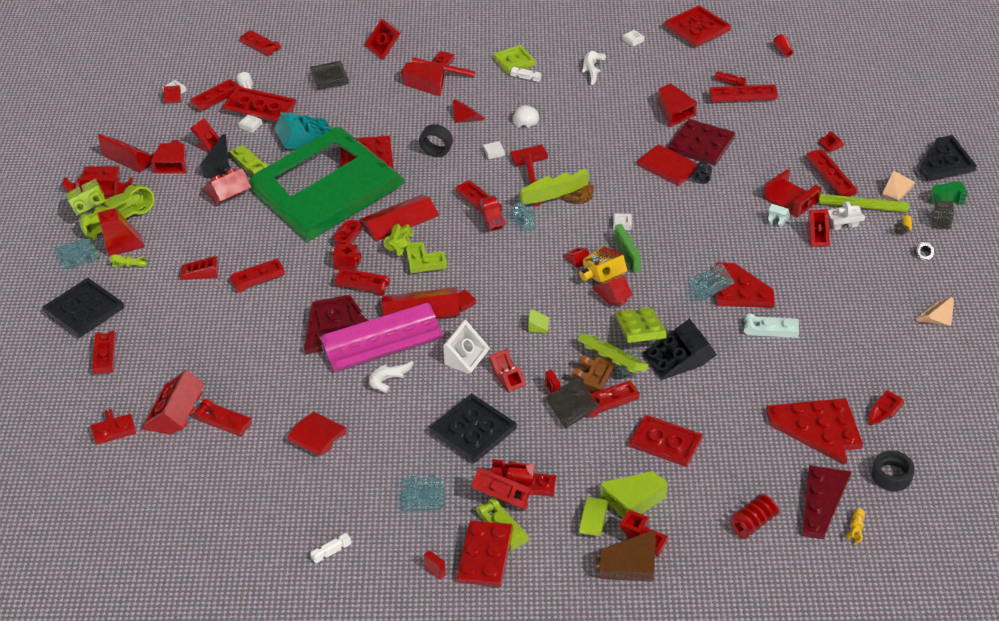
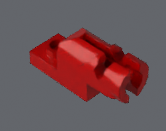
(525, 474)

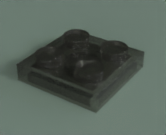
(329, 75)
(572, 402)

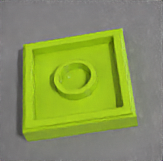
(514, 57)

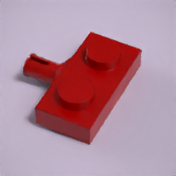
(113, 428)

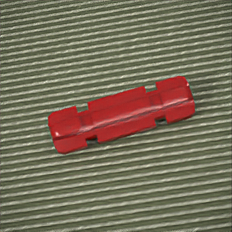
(730, 78)

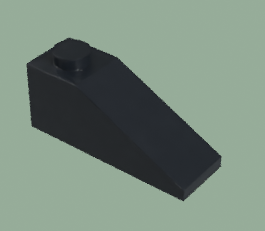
(217, 160)

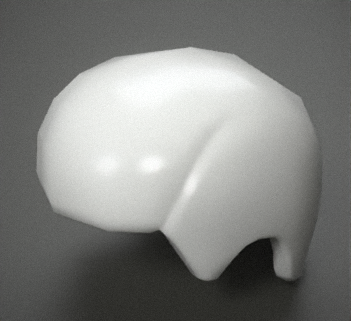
(526, 116)

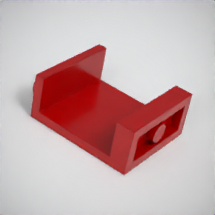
(787, 195)

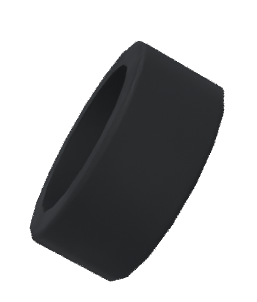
(440, 132)
(889, 482)

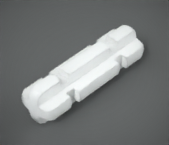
(525, 74)
(330, 547)

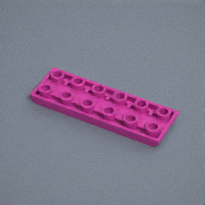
(381, 337)

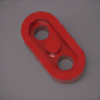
(348, 232)

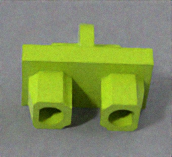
(398, 239)

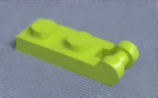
(247, 160)
(519, 536)

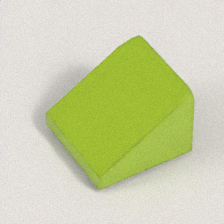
(538, 322)

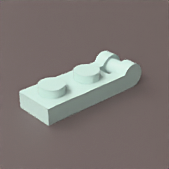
(771, 326)

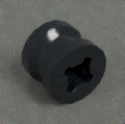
(700, 175)

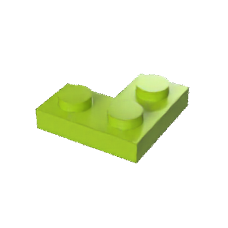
(421, 261)

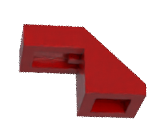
(504, 370)
(637, 524)

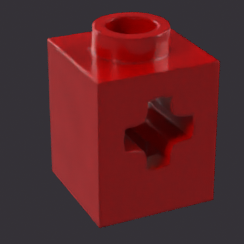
(346, 256)

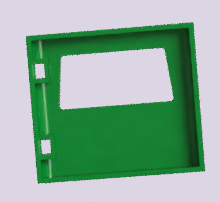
(333, 196)

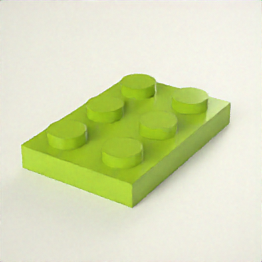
(640, 325)

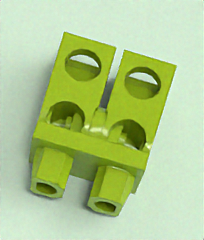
(88, 198)

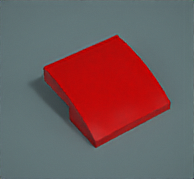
(316, 433)

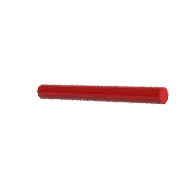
(448, 68)
(530, 170)

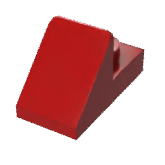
(205, 135)

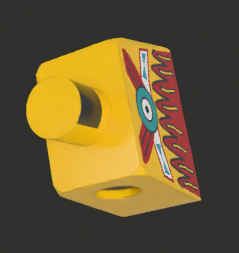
(603, 265)

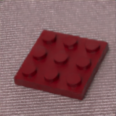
(702, 142)

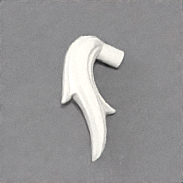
(588, 65)
(386, 372)

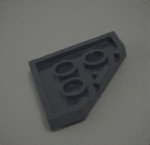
(946, 159)

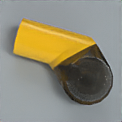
(904, 227)

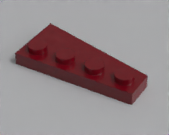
(822, 499)

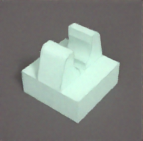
(780, 213)

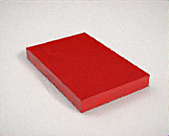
(667, 164)
(666, 440)

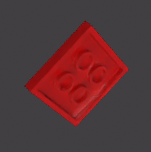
(697, 25)
(378, 145)

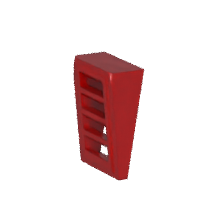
(201, 269)

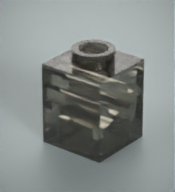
(942, 214)

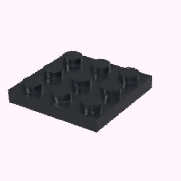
(83, 307)
(473, 428)

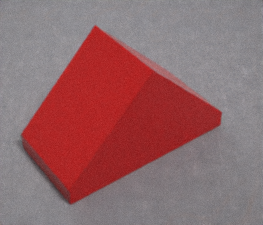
(818, 227)

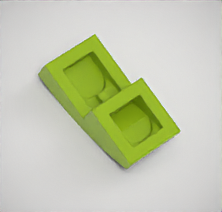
(593, 516)

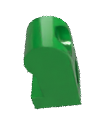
(949, 192)

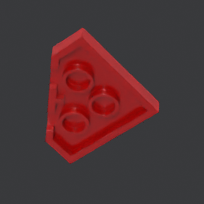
(745, 291)

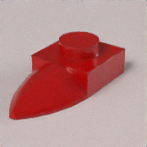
(885, 407)

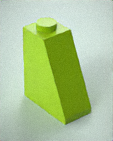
(634, 492)

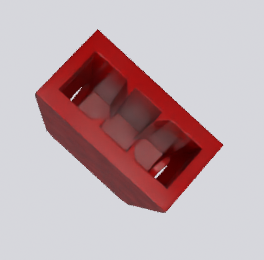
(170, 158)

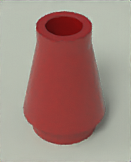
(782, 43)

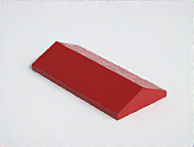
(259, 103)
(409, 212)
(443, 302)

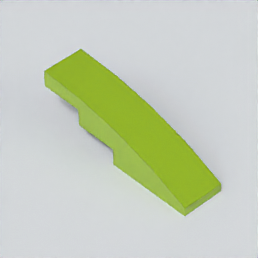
(553, 188)

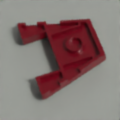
(330, 316)

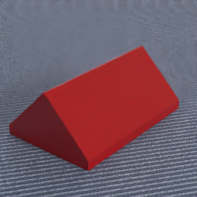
(124, 153)

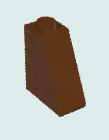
(629, 559)

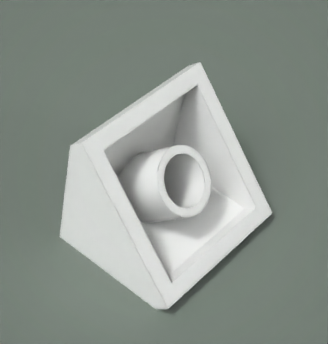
(464, 348)

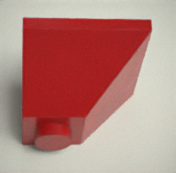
(383, 38)

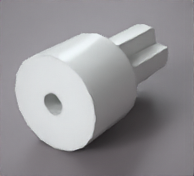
(244, 80)

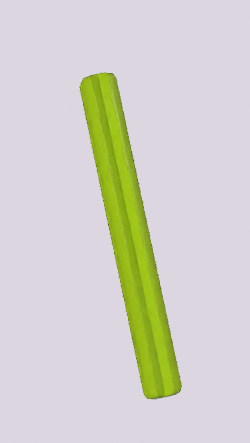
(865, 203)

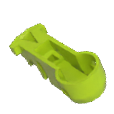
(126, 203)

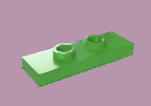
(628, 249)

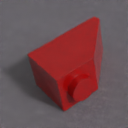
(614, 290)

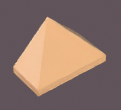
(897, 187)
(938, 313)

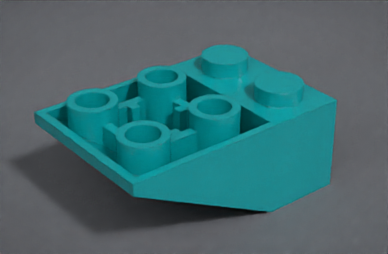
(299, 130)

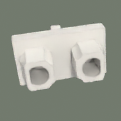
(845, 215)

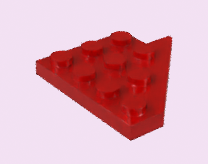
(818, 424)

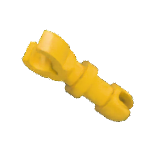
(856, 526)

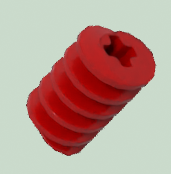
(753, 515)

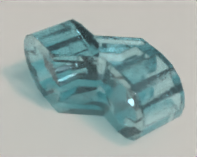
(524, 216)

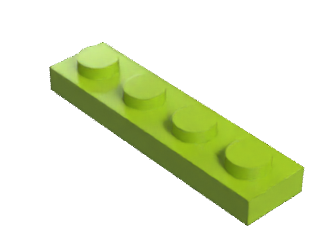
(617, 355)

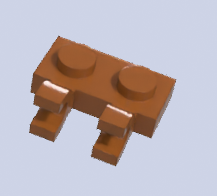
(598, 374)

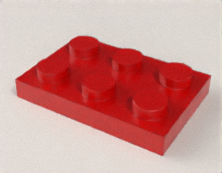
(485, 553)

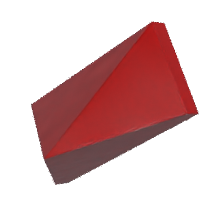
(464, 113)

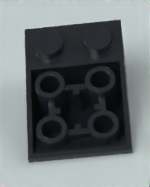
(680, 351)

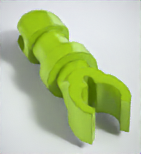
(118, 261)

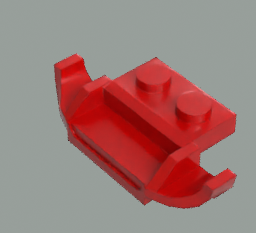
(106, 177)

